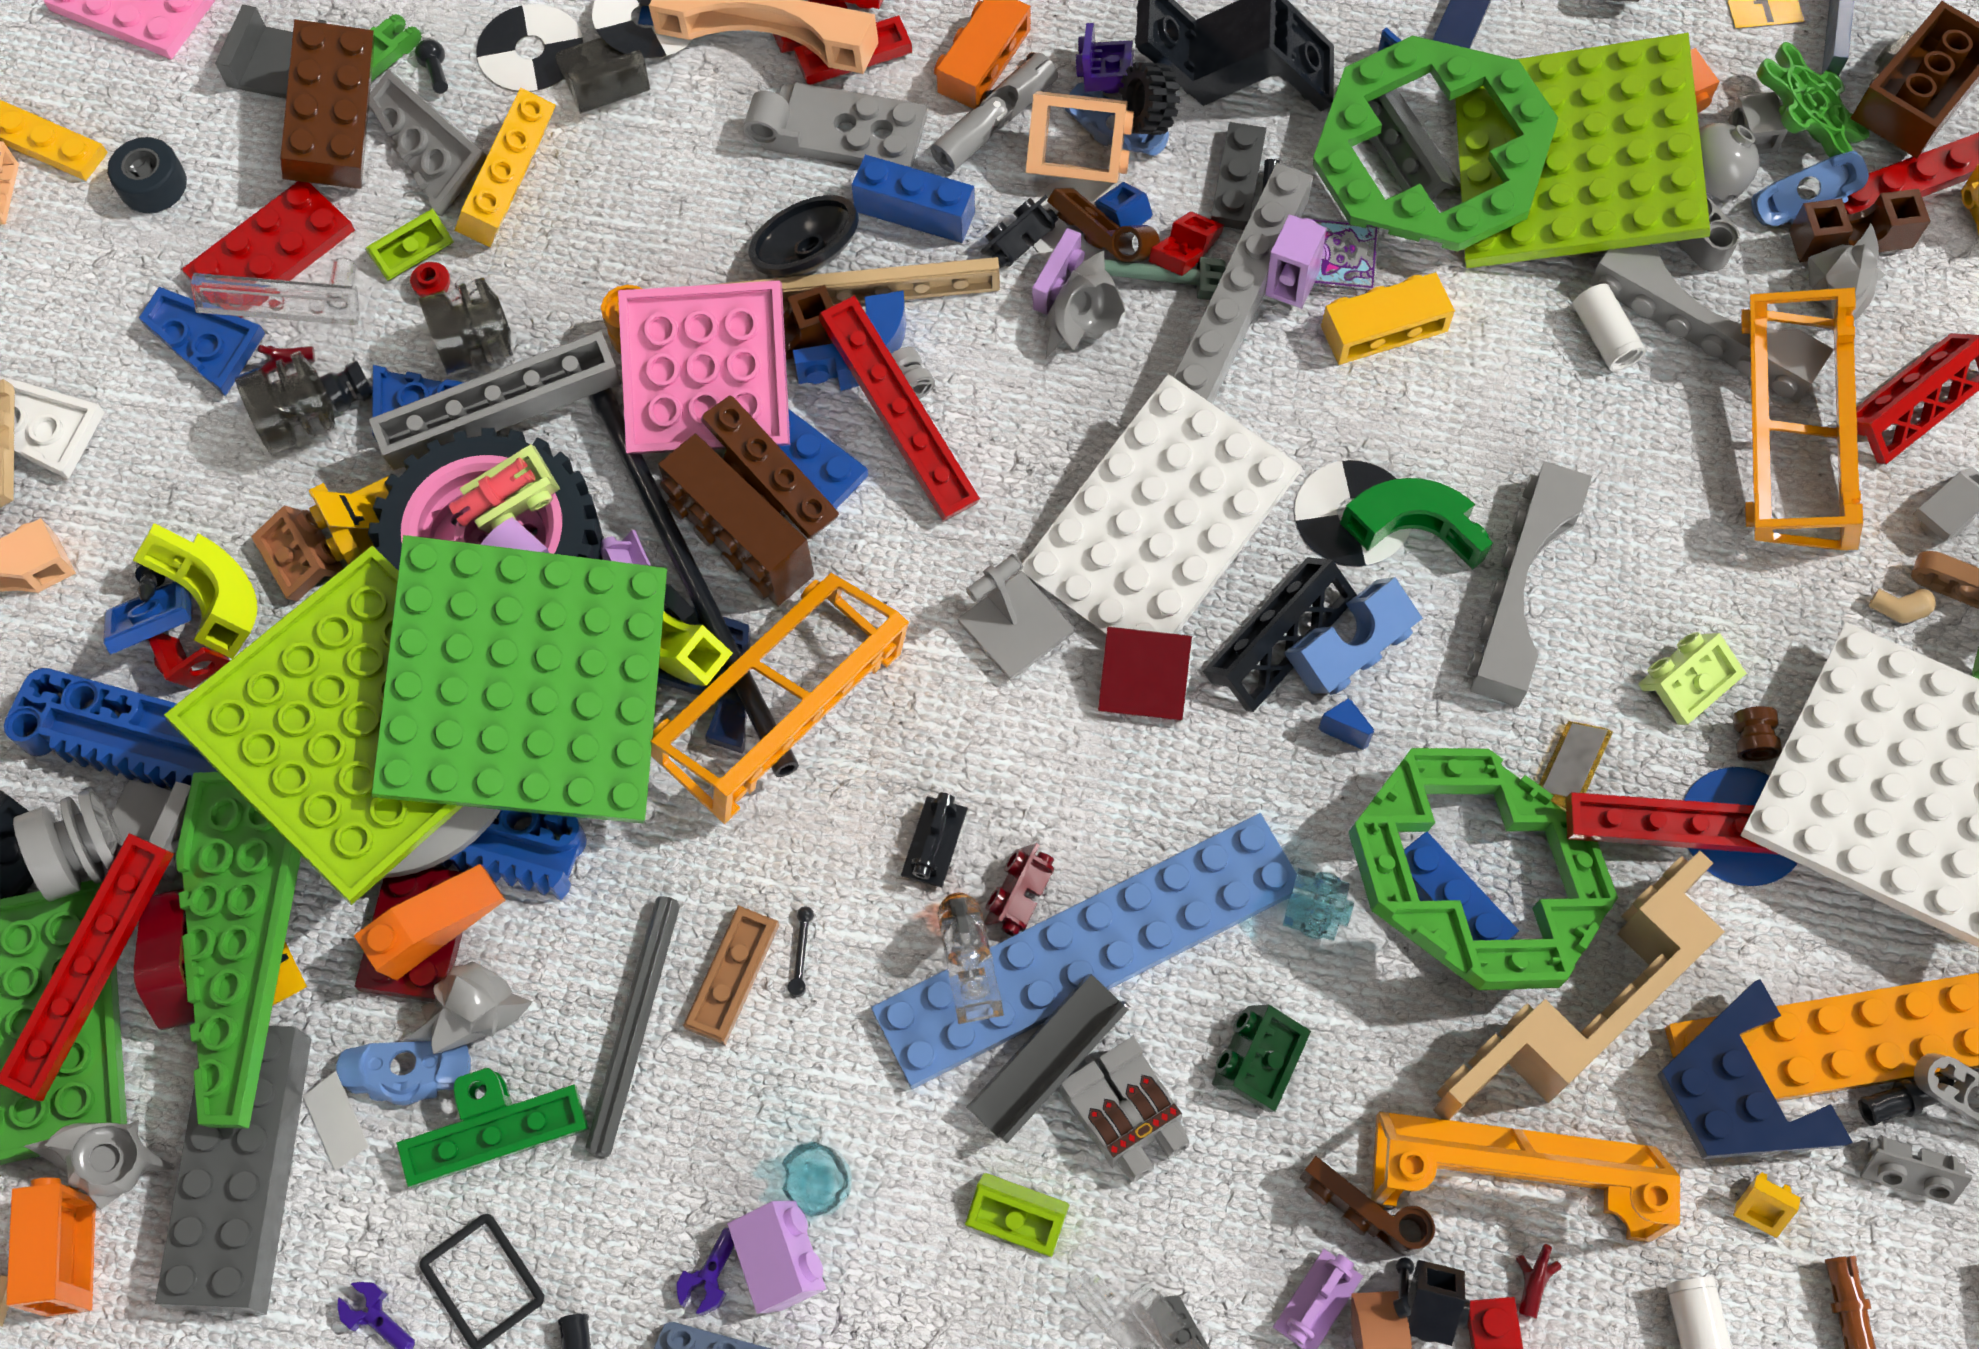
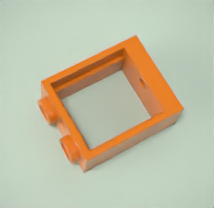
(51, 1249)

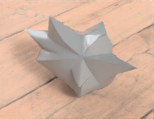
(1848, 268)
(1084, 305)
(468, 1007)
(100, 1158)

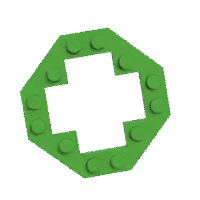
(1412, 211)
(1442, 925)

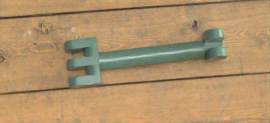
(1205, 276)

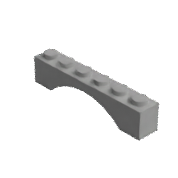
(1648, 288)
(1509, 653)

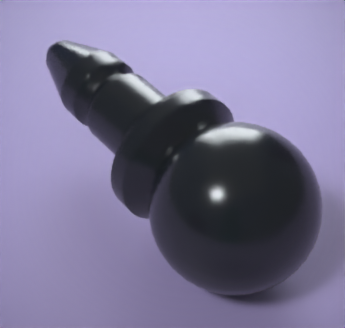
(148, 582)

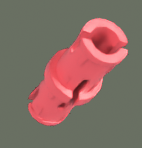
(492, 491)

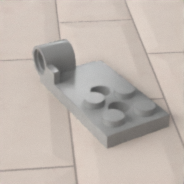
(806, 117)

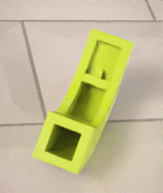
(214, 581)
(690, 651)

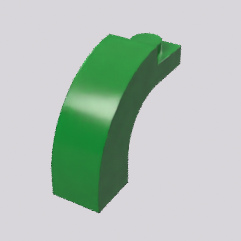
(1417, 505)

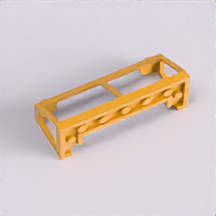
(1850, 510)
(879, 648)
(1414, 1147)

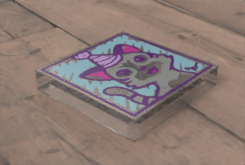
(1347, 258)

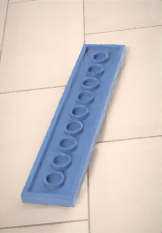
(1103, 936)

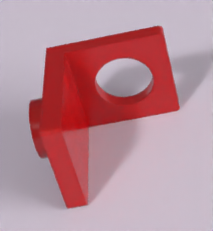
(175, 665)

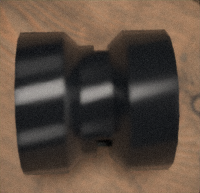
(339, 391)

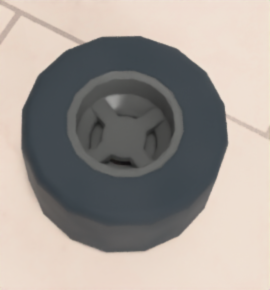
(147, 175)

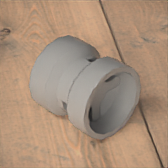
(910, 365)

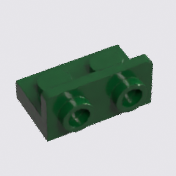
(1261, 1056)

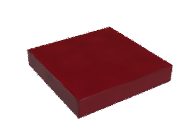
(1145, 673)

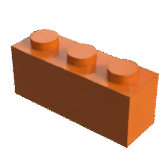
(982, 50)

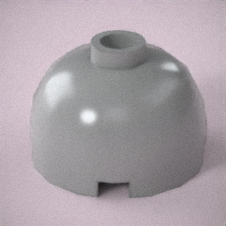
(1728, 159)

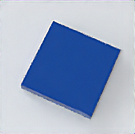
(141, 620)

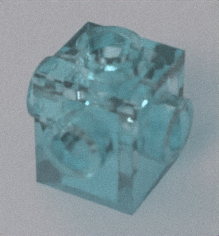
(1318, 904)

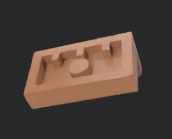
(295, 551)

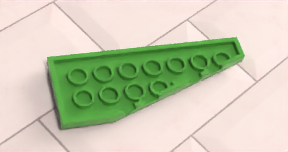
(237, 919)

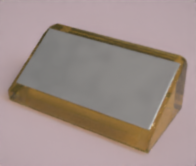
(1574, 760)

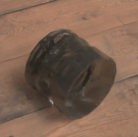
(466, 326)
(286, 403)

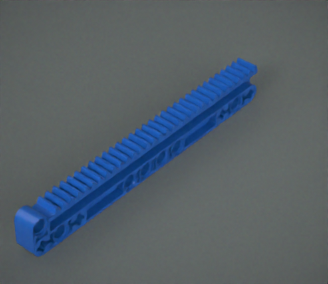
(151, 749)

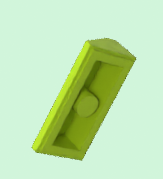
(409, 244)
(1017, 1214)

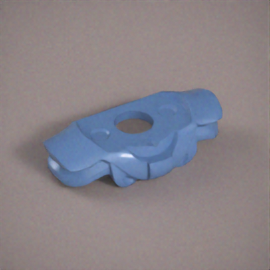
(1096, 125)
(1837, 179)
(369, 1071)

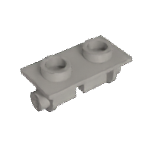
(1931, 1175)

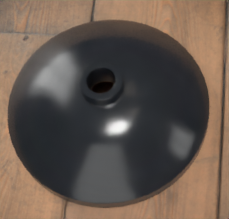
(804, 236)

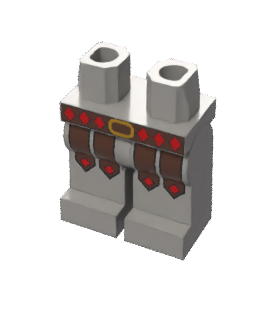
(1140, 1117)

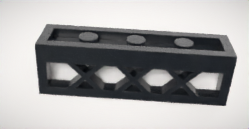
(1269, 625)

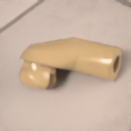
(1904, 609)

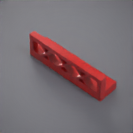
(1919, 384)

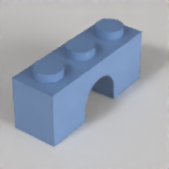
(1382, 618)

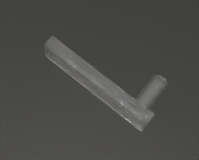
(281, 298)

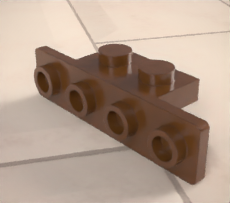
(768, 468)

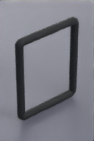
(448, 1303)

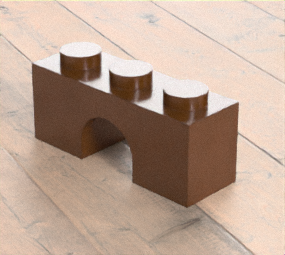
(1895, 216)
(801, 320)

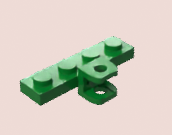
(490, 1128)

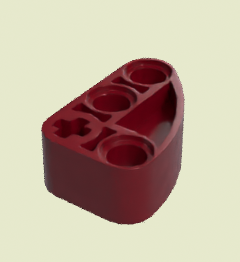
(160, 962)

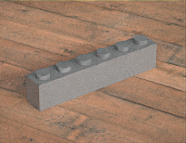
(497, 398)

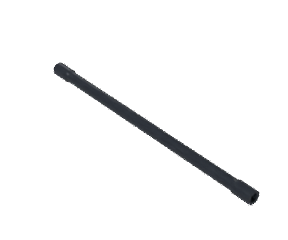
(688, 571)

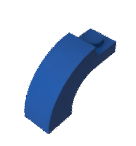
(824, 362)

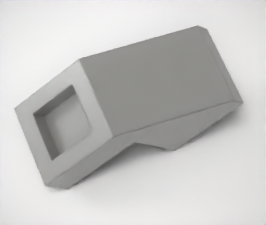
(1951, 507)

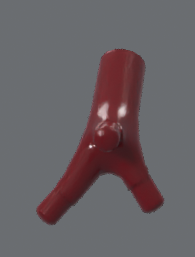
(284, 354)
(1535, 1281)

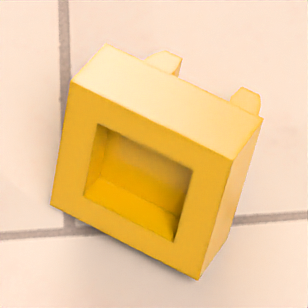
(1767, 1205)

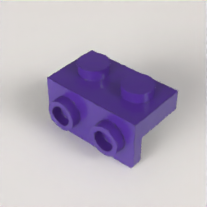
(1102, 62)

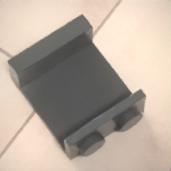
(256, 55)

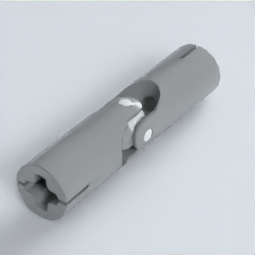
(977, 126)

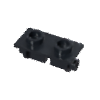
(1031, 221)
(934, 840)

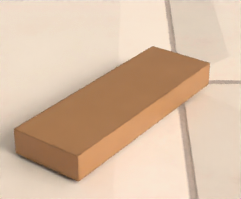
(731, 975)

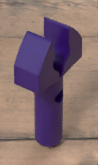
(708, 1274)
(375, 1317)

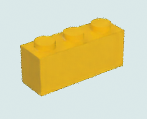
(1387, 317)

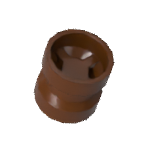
(1757, 734)

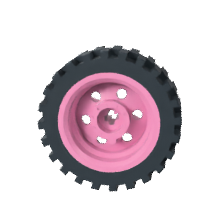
(422, 497)

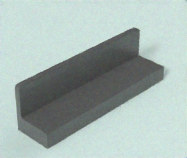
(1408, 148)
(1047, 1058)

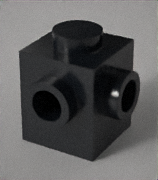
(1437, 1302)

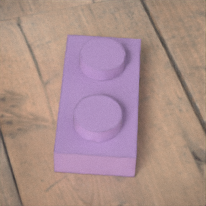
(1062, 262)

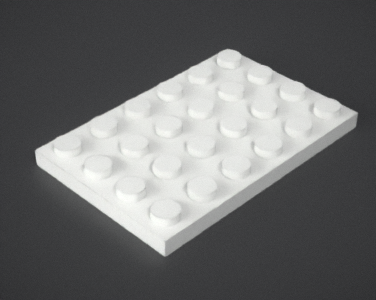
(1161, 515)

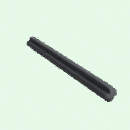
(632, 1027)

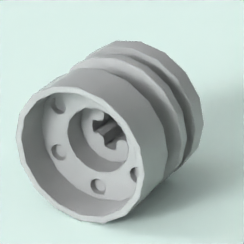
(59, 849)

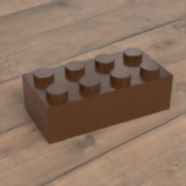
(1923, 81)
(327, 104)
(735, 520)

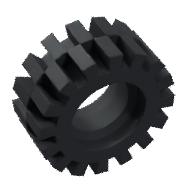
(1151, 96)

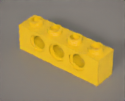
(504, 167)

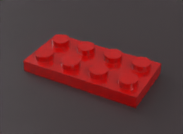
(277, 238)

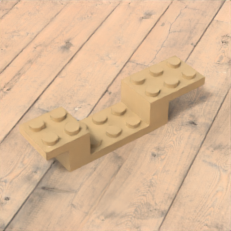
(1546, 1047)

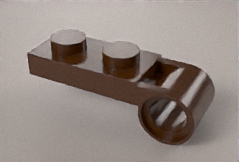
(1100, 229)
(1363, 1213)

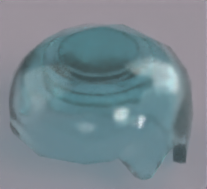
(817, 1179)

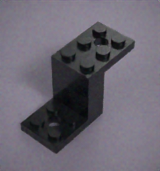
(1237, 48)

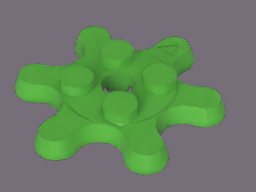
(1811, 101)

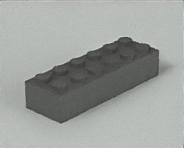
(235, 1193)

